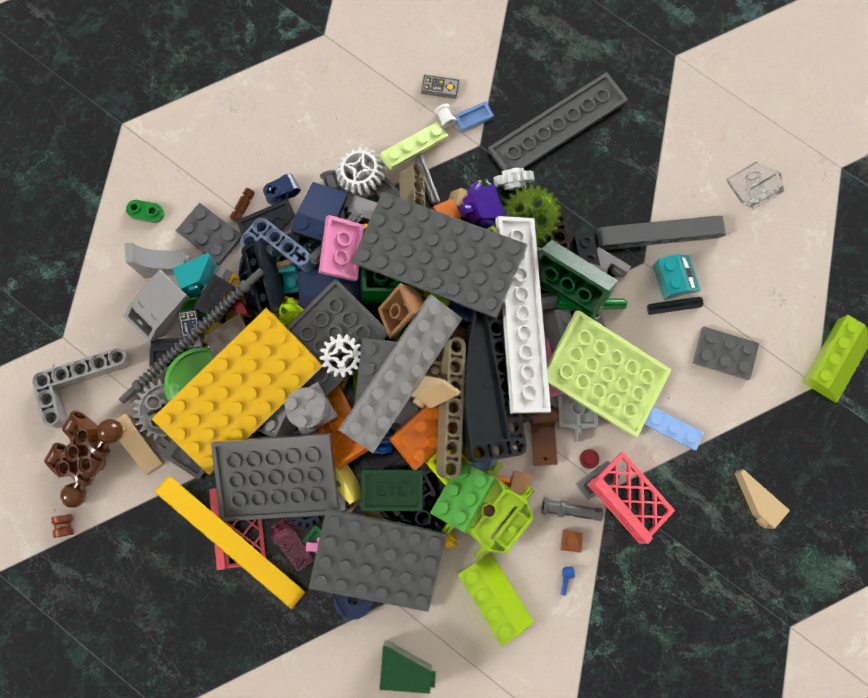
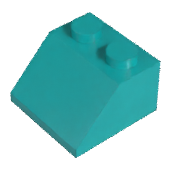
(195, 274)

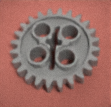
(155, 392)

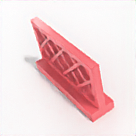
(623, 512)
(222, 558)

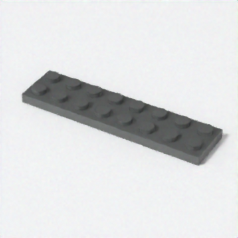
(558, 124)

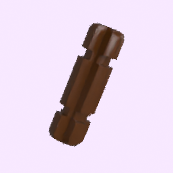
(242, 204)

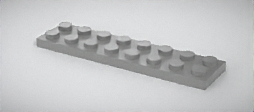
(400, 374)

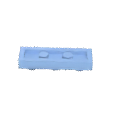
(674, 429)

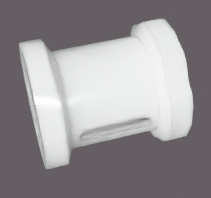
(445, 115)

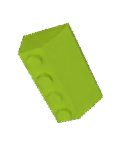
(838, 358)
(496, 598)

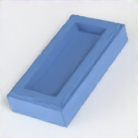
(473, 117)

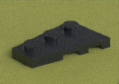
(277, 214)

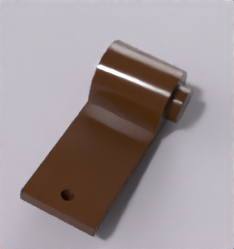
(544, 437)

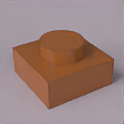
(571, 541)

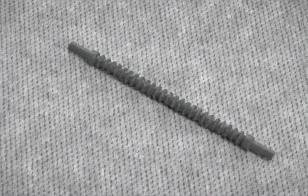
(244, 286)

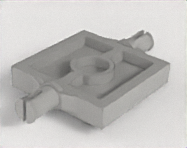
(575, 416)

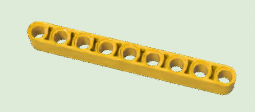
(229, 542)

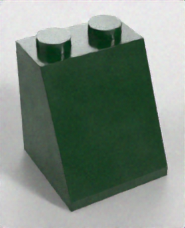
(404, 671)

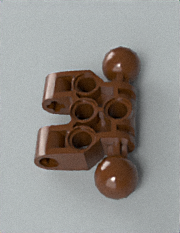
(84, 454)

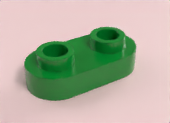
(144, 210)

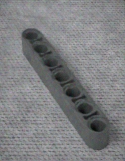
(660, 232)

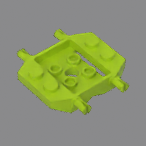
(503, 501)

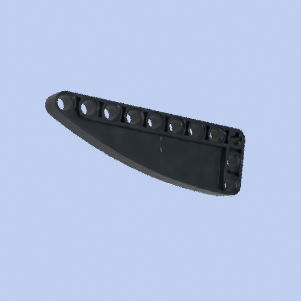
(484, 400)

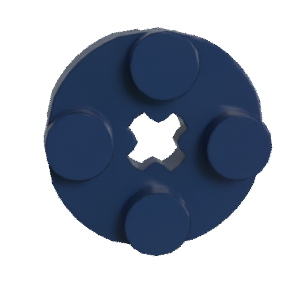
(351, 610)

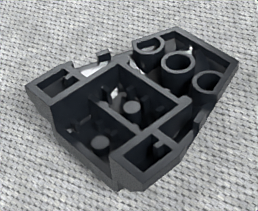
(431, 491)

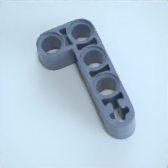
(283, 245)

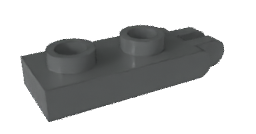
(179, 457)

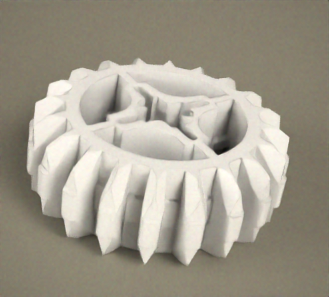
(357, 165)

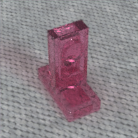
(291, 544)

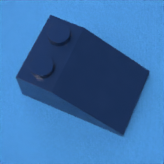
(314, 209)
(313, 283)

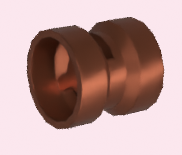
(64, 530)

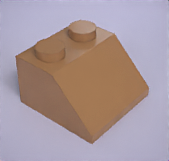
(400, 308)

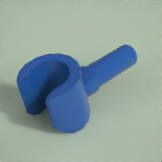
(567, 572)

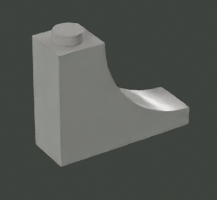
(149, 261)

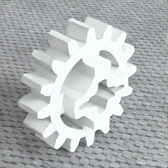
(513, 178)
(341, 347)

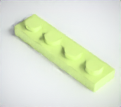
(413, 146)

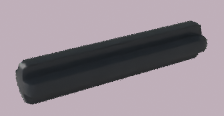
(675, 305)

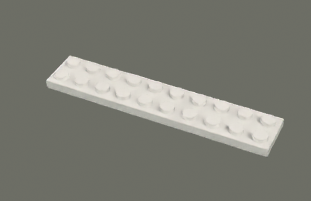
(524, 325)

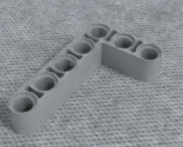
(73, 376)

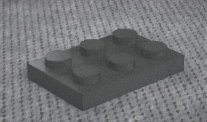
(209, 233)
(725, 353)

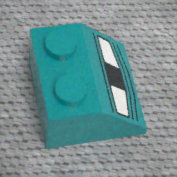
(676, 276)

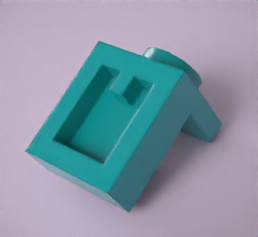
(290, 278)

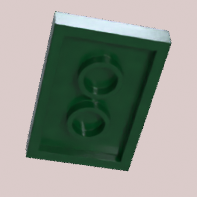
(391, 490)

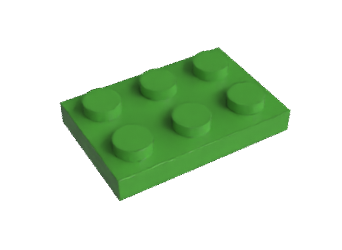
(463, 497)

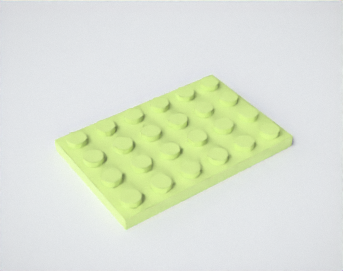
(606, 374)

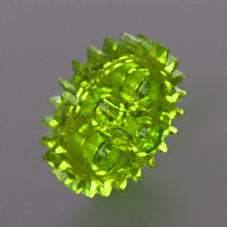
(527, 199)

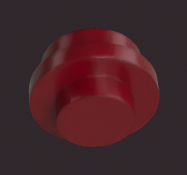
(589, 459)

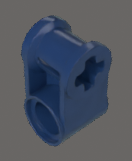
(283, 189)

